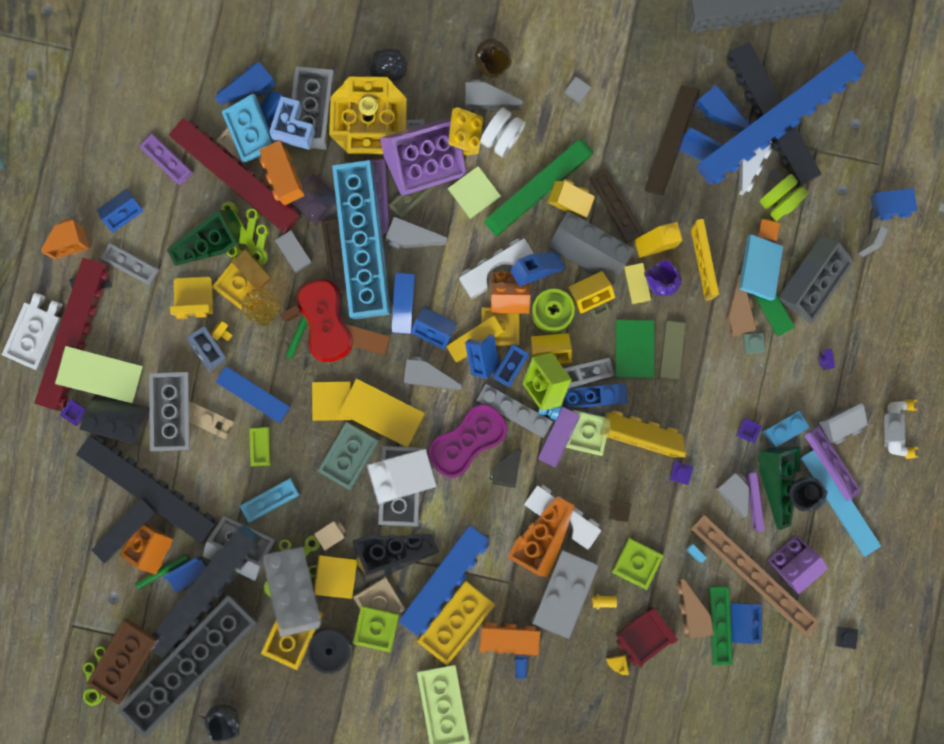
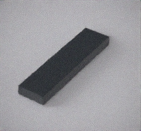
(123, 530)

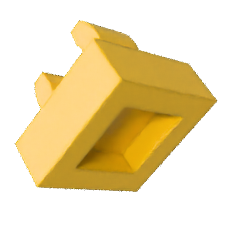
(220, 331)

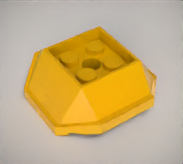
(348, 123)

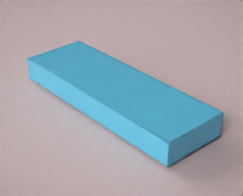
(269, 500)

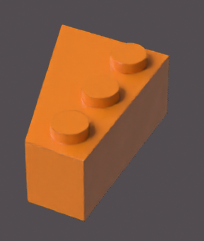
(281, 173)
(509, 638)

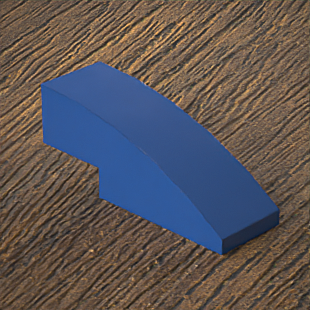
(403, 303)

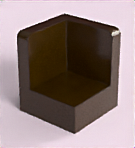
(619, 511)

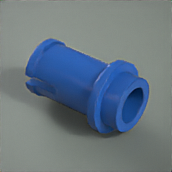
(521, 666)

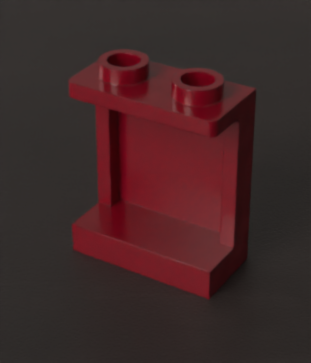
(645, 637)

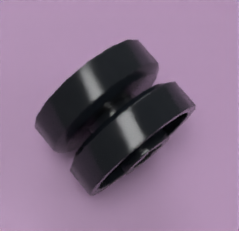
(322, 659)

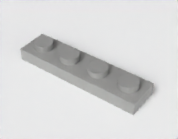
(515, 411)

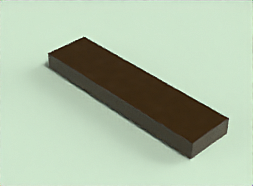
(616, 206)
(334, 253)

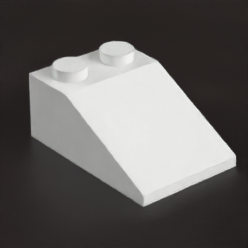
(401, 476)

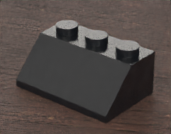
(115, 419)

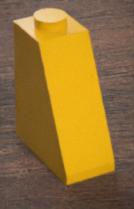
(659, 240)

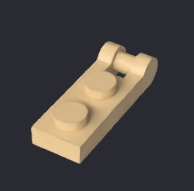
(208, 420)

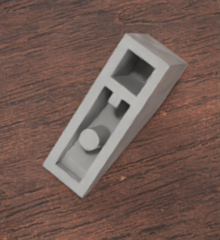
(486, 97)
(409, 235)
(590, 372)
(423, 374)

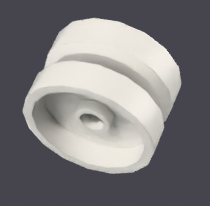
(502, 132)

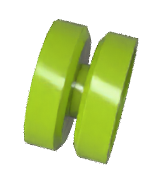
(784, 198)
(556, 300)

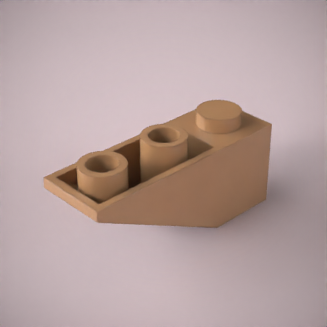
(739, 314)
(696, 617)

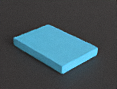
(248, 127)
(761, 267)

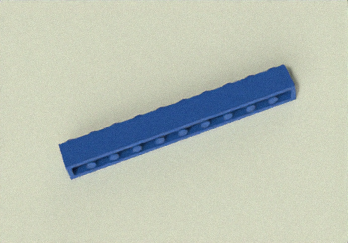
(779, 118)

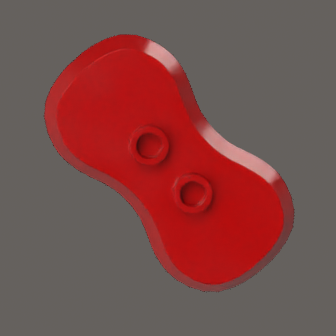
(328, 334)

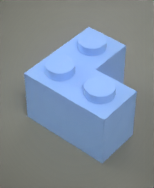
(287, 126)

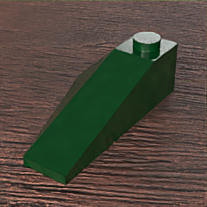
(209, 239)
(778, 474)

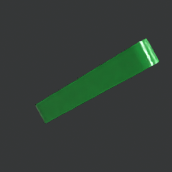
(538, 187)

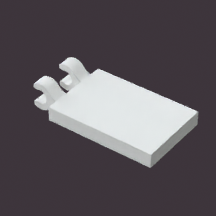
(33, 332)

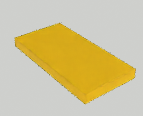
(704, 260)
(381, 413)
(456, 622)

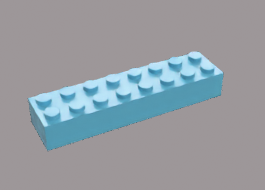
(361, 240)

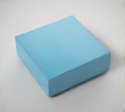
(694, 551)

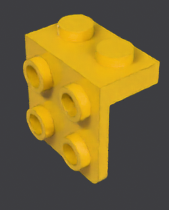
(465, 131)
(192, 297)

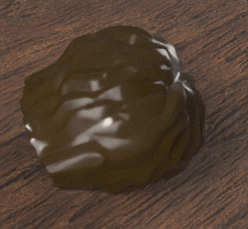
(492, 58)

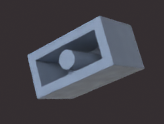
(206, 349)

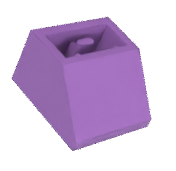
(797, 564)

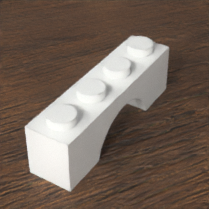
(475, 280)
(582, 530)

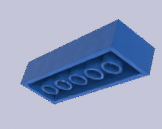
(443, 580)

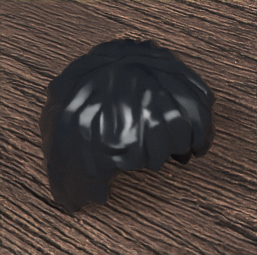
(388, 64)
(808, 494)
(222, 723)

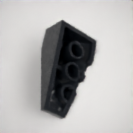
(384, 555)

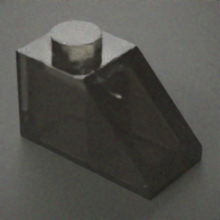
(506, 470)

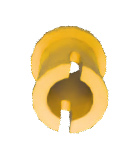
(604, 601)

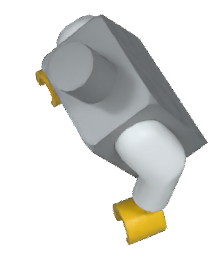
(895, 428)

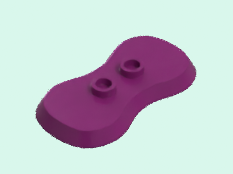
(455, 450)

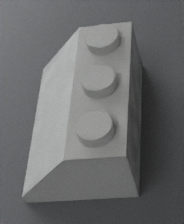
(223, 533)

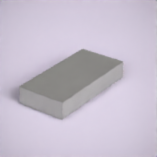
(293, 251)

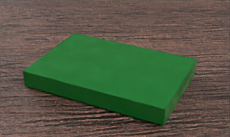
(634, 349)

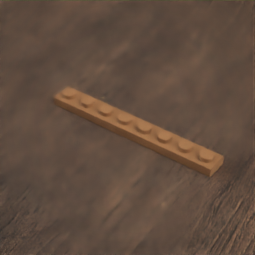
(754, 575)

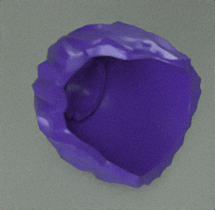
(663, 278)

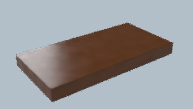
(122, 661)

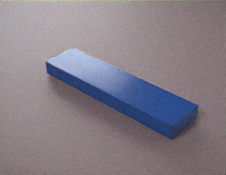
(253, 394)

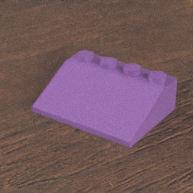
(422, 157)

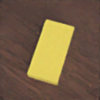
(637, 283)

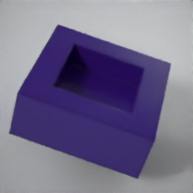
(826, 359)
(73, 412)
(749, 430)
(681, 473)

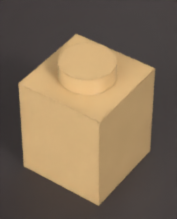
(331, 534)

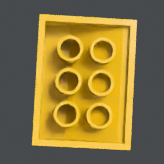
(643, 435)

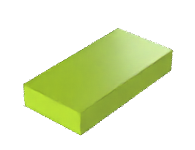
(260, 446)

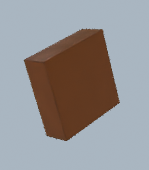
(291, 313)

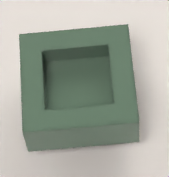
(753, 343)

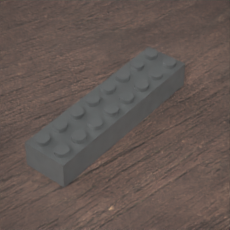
(736, 13)
(188, 665)

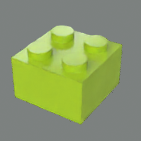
(546, 381)

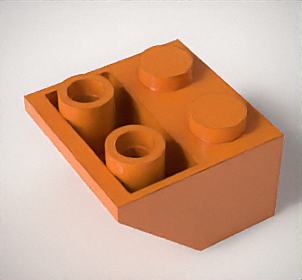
(507, 295)

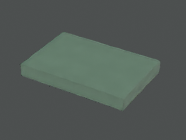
(348, 456)

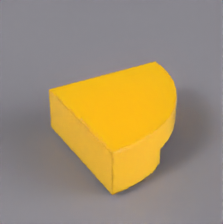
(618, 664)

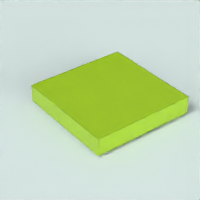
(637, 563)
(376, 628)

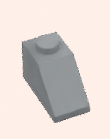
(735, 493)

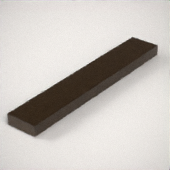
(672, 140)

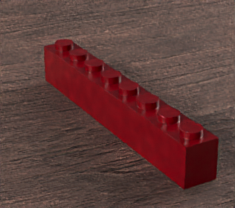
(233, 175)
(73, 329)

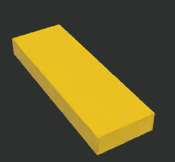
(489, 327)

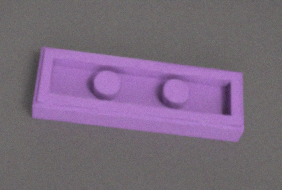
(165, 159)
(559, 437)
(755, 502)

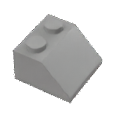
(844, 423)

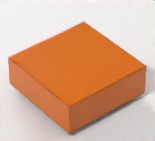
(768, 230)

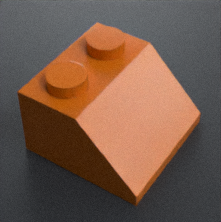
(65, 240)
(147, 549)

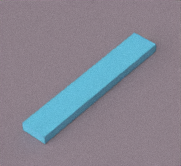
(845, 510)

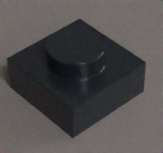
(846, 637)

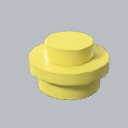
(368, 105)

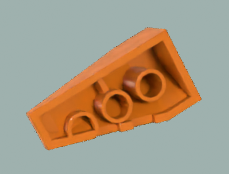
(542, 541)

